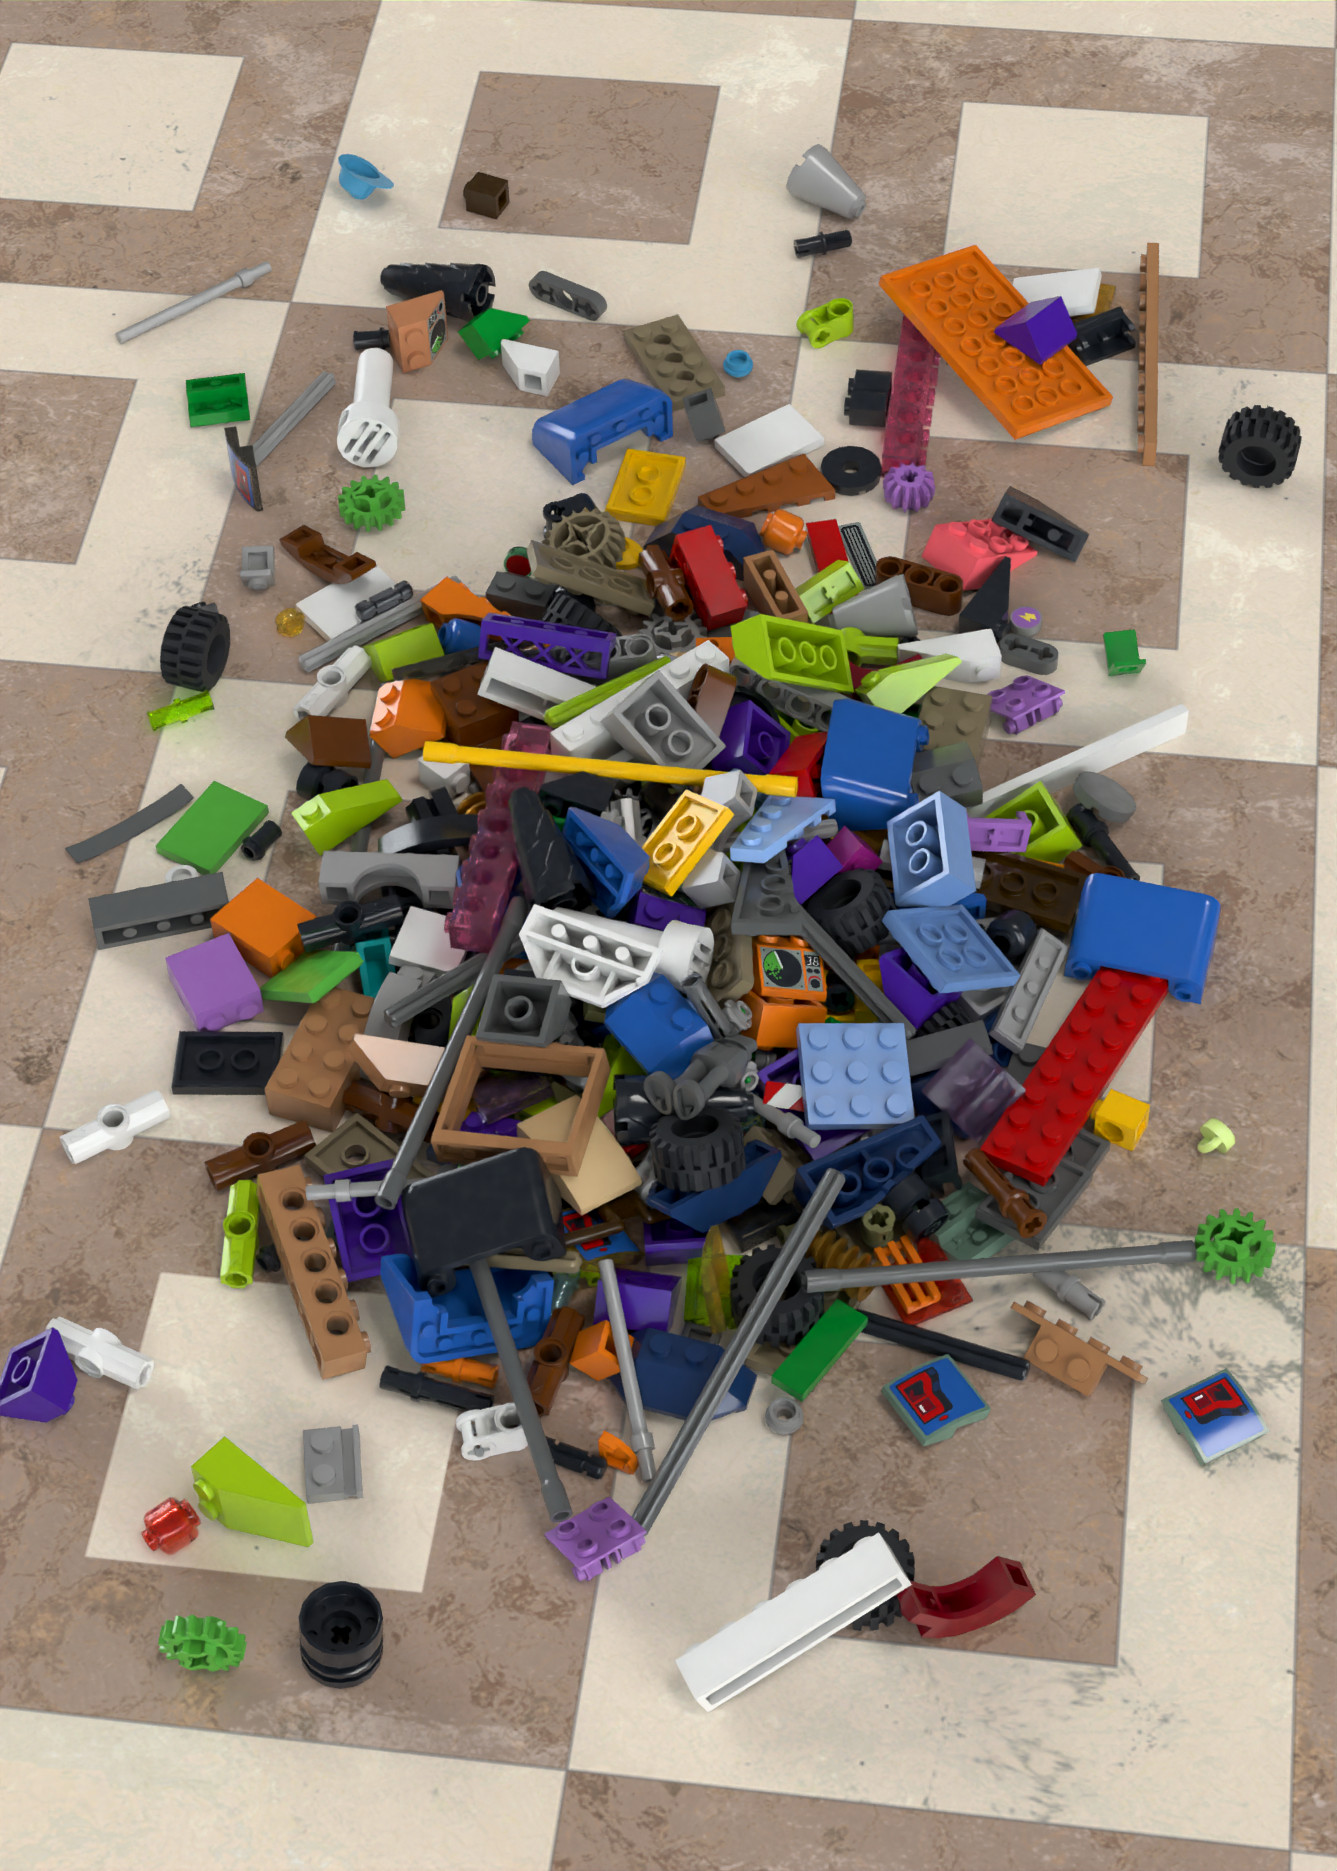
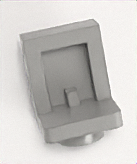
(258, 566)

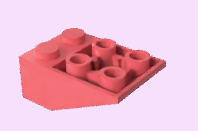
(975, 550)

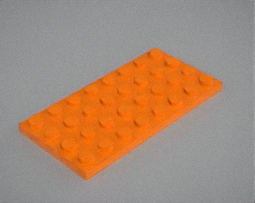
(957, 307)

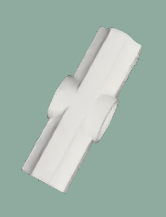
(334, 683)
(115, 1127)
(103, 1353)

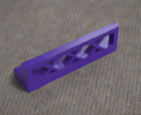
(553, 634)

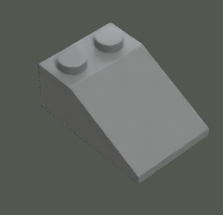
(662, 727)

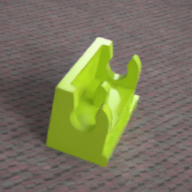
(828, 589)

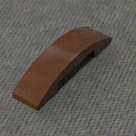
(322, 560)

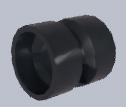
(322, 779)
(910, 1197)

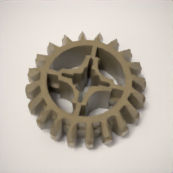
(590, 536)

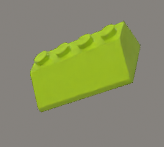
(794, 652)

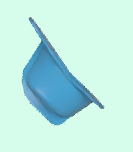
(360, 176)

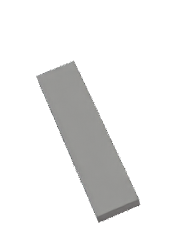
(1030, 991)

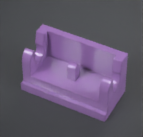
(999, 833)

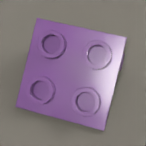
(1025, 703)
(596, 1534)

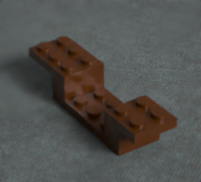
(471, 717)

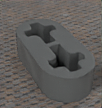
(1028, 654)

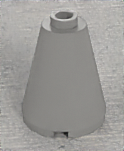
(826, 184)
(878, 611)

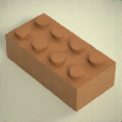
(317, 1061)

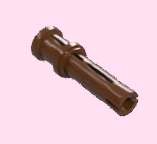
(1012, 1202)

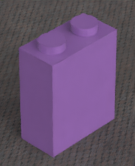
(214, 984)

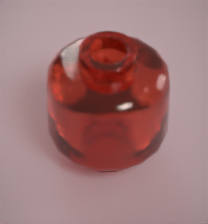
(171, 1525)

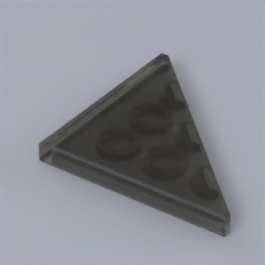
(451, 662)

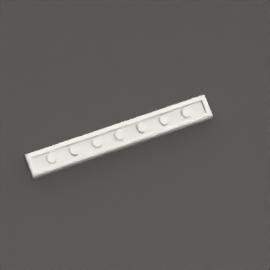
(1090, 758)

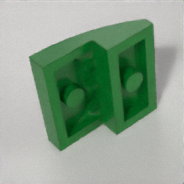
(217, 400)

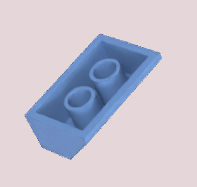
(931, 853)

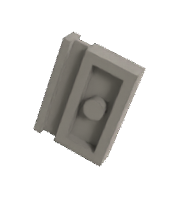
(332, 1464)

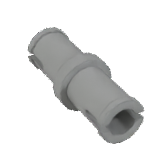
(1071, 1290)

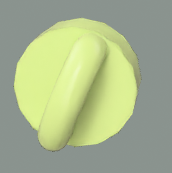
(1215, 1136)

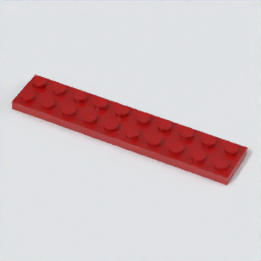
(1074, 1073)

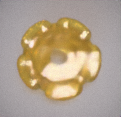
(290, 622)

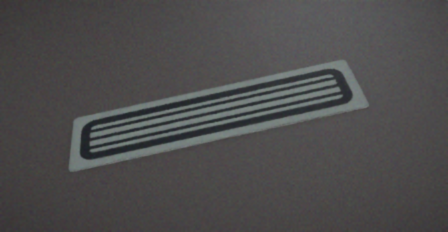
(859, 553)

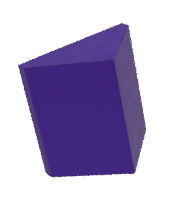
(1039, 329)
(672, 1242)

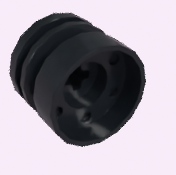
(341, 1634)

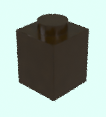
(486, 195)

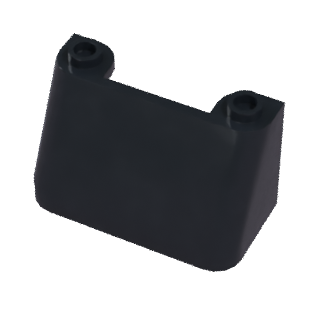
(482, 1213)

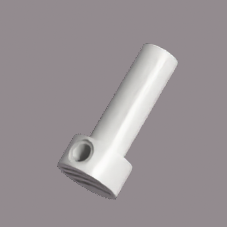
(368, 426)
(684, 946)

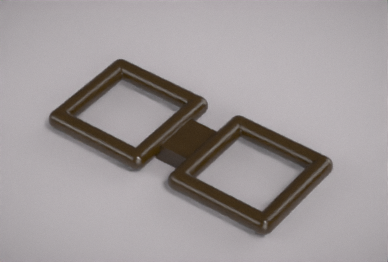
(612, 1213)

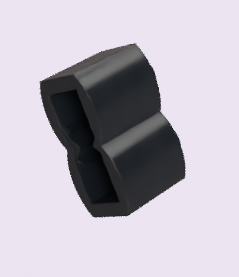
(869, 398)

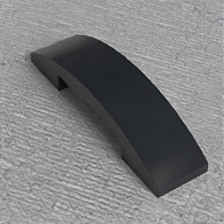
(430, 834)

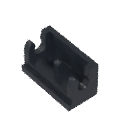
(1102, 336)
(941, 1165)

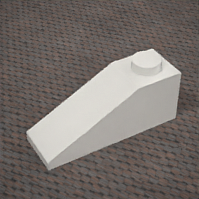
(975, 649)

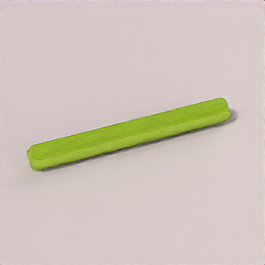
(576, 706)

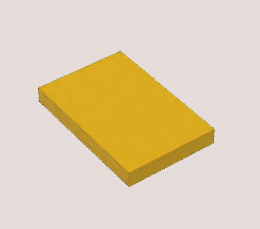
(646, 487)
(683, 840)

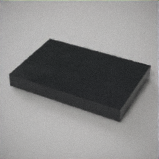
(225, 1062)

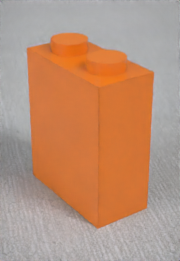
(263, 927)

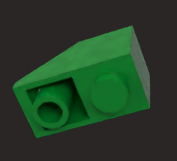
(487, 329)

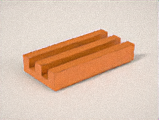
(911, 1254)

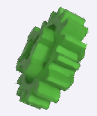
(371, 503)
(1234, 1245)
(202, 1643)

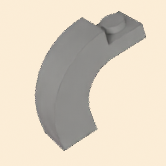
(391, 991)

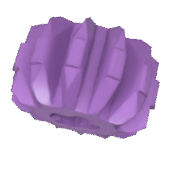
(909, 487)

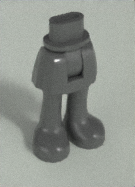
(714, 1064)

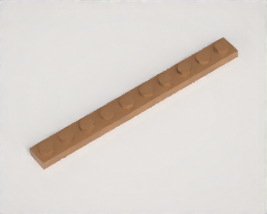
(1149, 358)

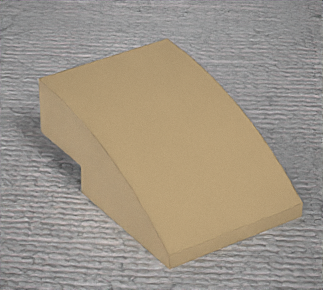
(605, 1166)

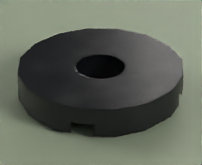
(856, 458)

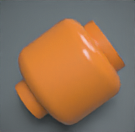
(783, 532)

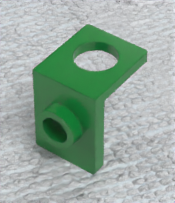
(1122, 653)

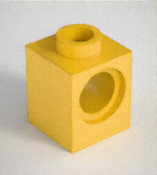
(1120, 1119)

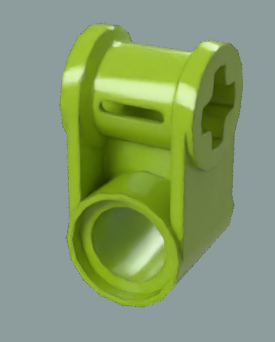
(829, 322)

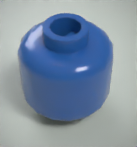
(458, 635)

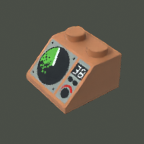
(417, 330)

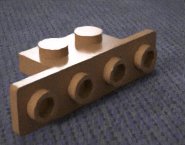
(1069, 1357)

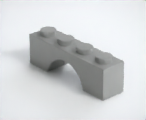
(353, 874)
(715, 877)

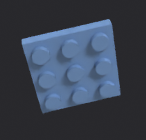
(950, 948)
(854, 1075)

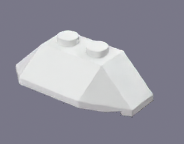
(586, 958)

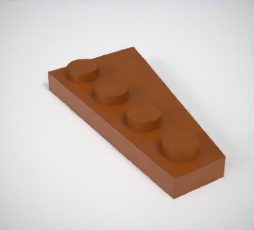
(767, 490)

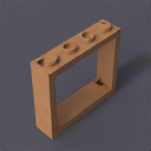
(560, 1157)

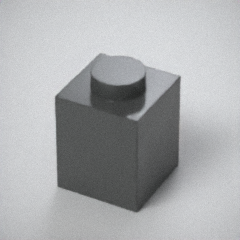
(704, 415)

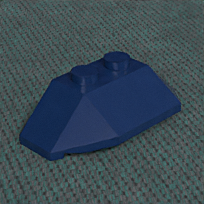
(738, 535)
(717, 1205)
(675, 1371)

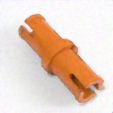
(465, 1370)

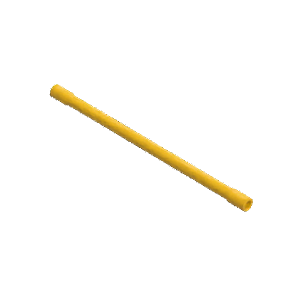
(452, 753)

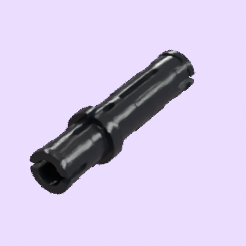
(424, 1388)

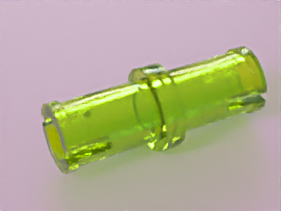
(180, 710)

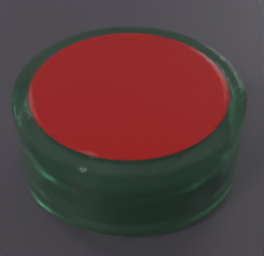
(517, 561)

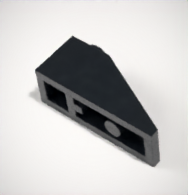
(1040, 524)
(990, 604)

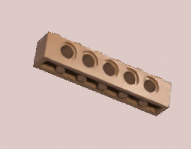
(332, 1352)

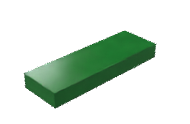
(819, 1350)

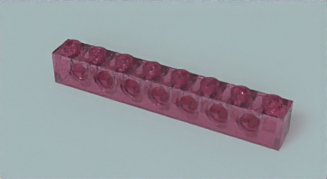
(910, 400)
(493, 858)

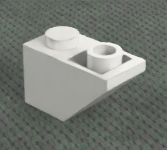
(530, 366)

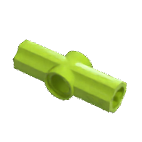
(869, 648)
(241, 1249)

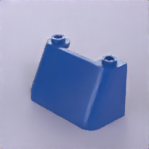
(579, 429)
(870, 763)
(1144, 932)
(456, 1322)

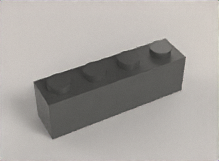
(157, 910)

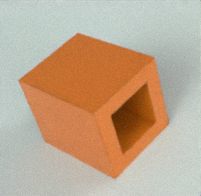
(596, 1351)

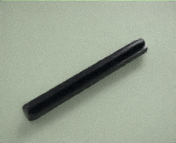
(942, 1344)

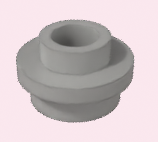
(784, 1407)

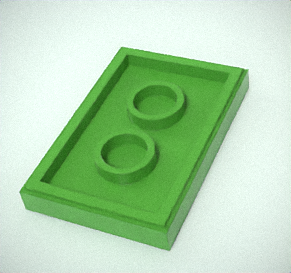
(212, 829)
(311, 976)

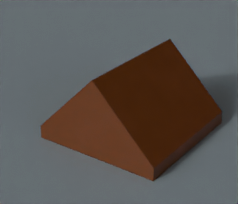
(332, 741)

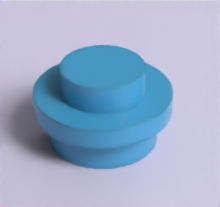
(738, 363)

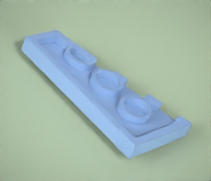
(776, 823)

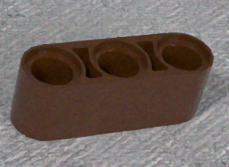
(927, 586)
(712, 695)

